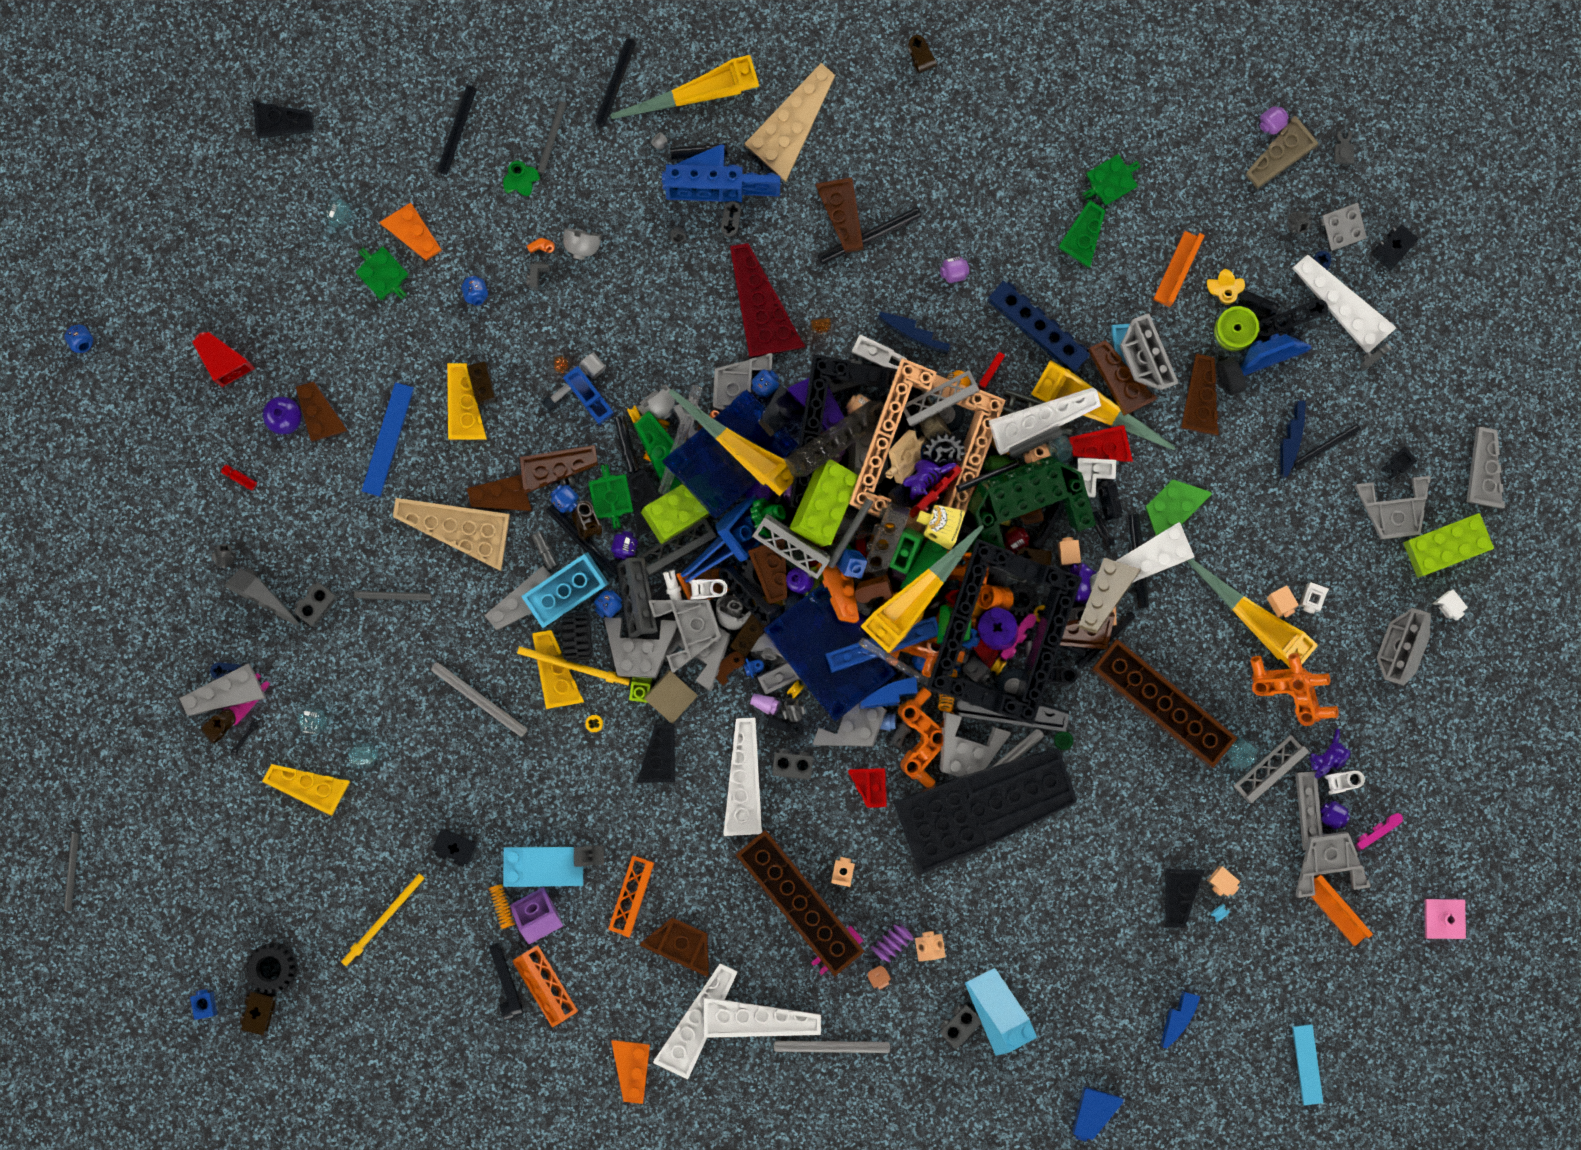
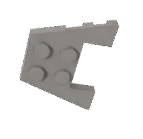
(735, 378)
(1399, 516)
(696, 626)
(639, 656)
(710, 656)
(857, 728)
(965, 756)
(1329, 855)

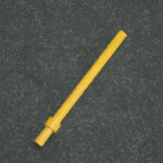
(610, 676)
(357, 948)

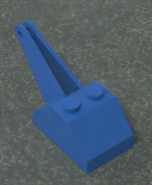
(736, 531)

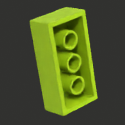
(824, 503)
(674, 513)
(1448, 545)

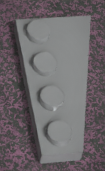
(1485, 471)
(513, 606)
(231, 689)

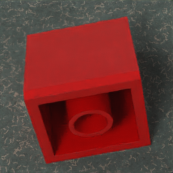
(220, 360)

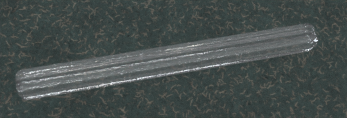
(680, 438)

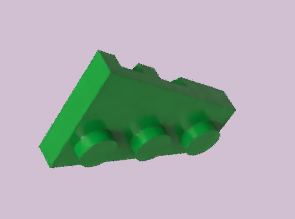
(1083, 235)
(928, 556)

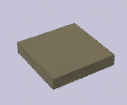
(670, 696)

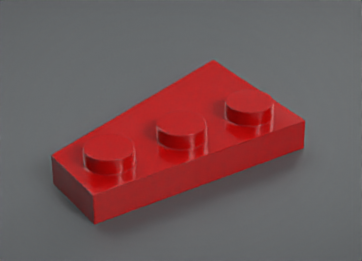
(1103, 444)
(933, 493)

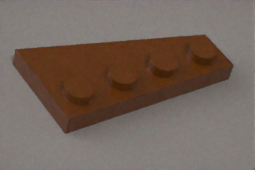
(842, 209)
(1127, 393)
(1200, 406)
(554, 466)

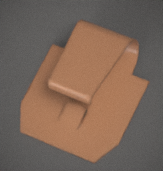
(879, 977)

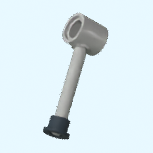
(591, 366)

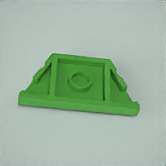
(1174, 505)

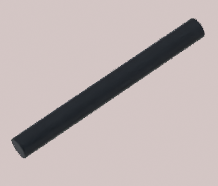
(1327, 445)
(975, 481)
(1115, 630)

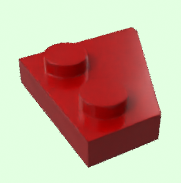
(871, 786)

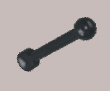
(254, 725)

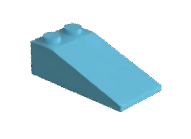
(565, 590)
(540, 867)
(1000, 1013)

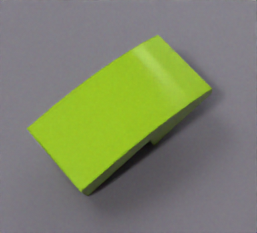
(639, 688)

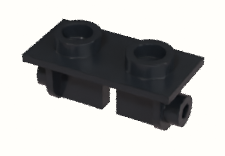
(1258, 305)
(1107, 491)

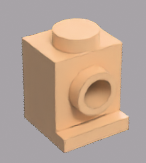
(839, 879)

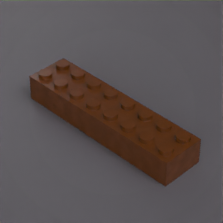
(1163, 703)
(800, 903)

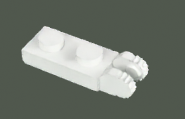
(875, 352)

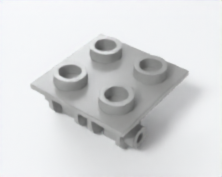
(1344, 226)

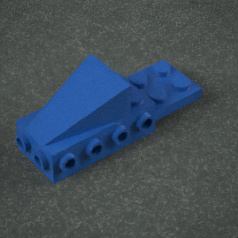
(709, 172)

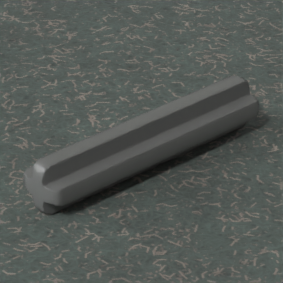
(1035, 441)

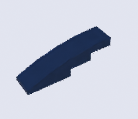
(907, 329)
(1290, 446)

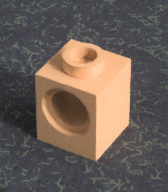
(1069, 552)

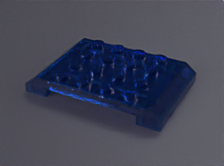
(714, 472)
(809, 633)

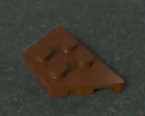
(680, 944)

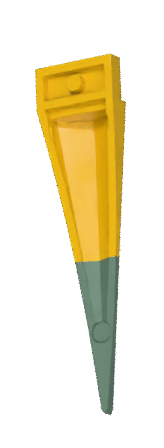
(720, 82)
(1060, 382)
(762, 464)
(899, 614)
(1272, 631)

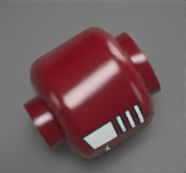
(1015, 539)

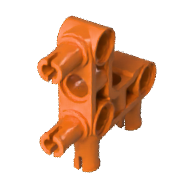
(924, 650)
(1287, 681)
(926, 748)

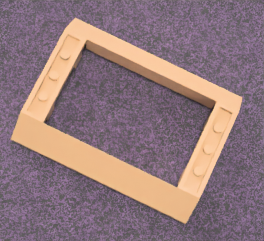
(976, 442)

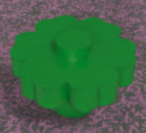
(761, 508)

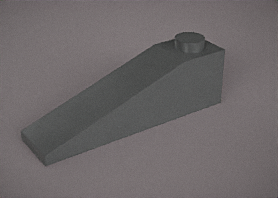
(253, 588)

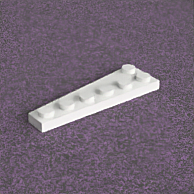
(1349, 309)
(1037, 419)
(1158, 553)
(743, 798)
(740, 1019)
(687, 1040)

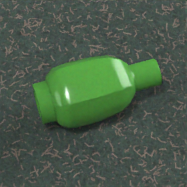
(995, 462)

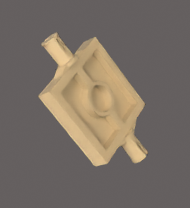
(904, 456)

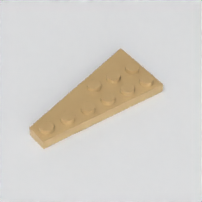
(786, 130)
(466, 529)

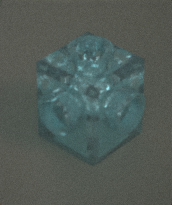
(1241, 753)

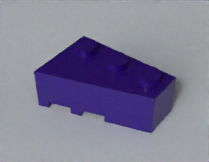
(832, 412)

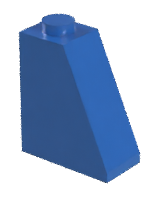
(1094, 1112)

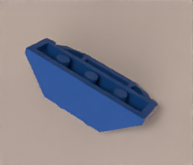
(1271, 352)

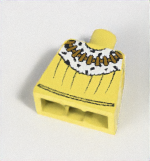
(942, 525)

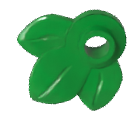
(522, 181)

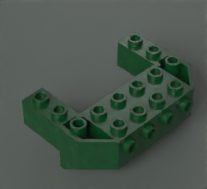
(1028, 490)

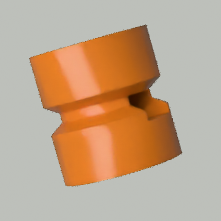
(995, 596)

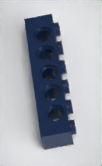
(1027, 326)

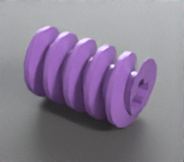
(892, 942)

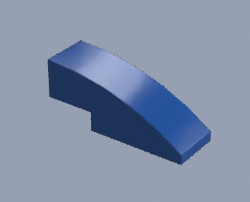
(588, 395)
(890, 694)
(1179, 1019)

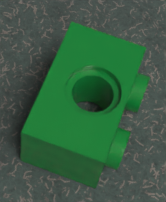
(907, 550)

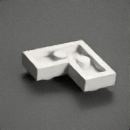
(1095, 469)

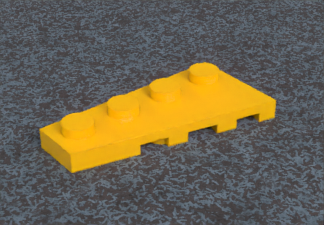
(463, 411)
(556, 681)
(313, 789)

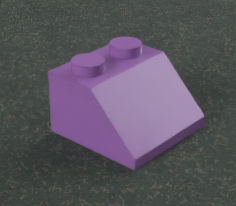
(536, 915)

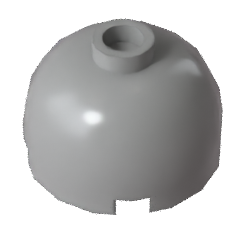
(581, 242)
(658, 403)
(731, 612)
(765, 649)

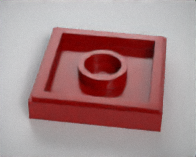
(991, 371)

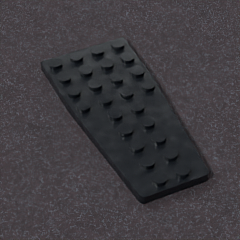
(983, 808)

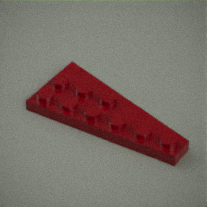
(762, 312)

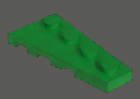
(656, 443)

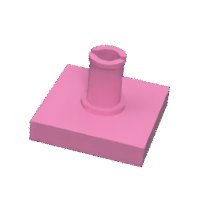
(1445, 919)

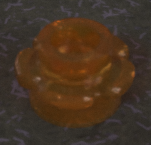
(560, 364)

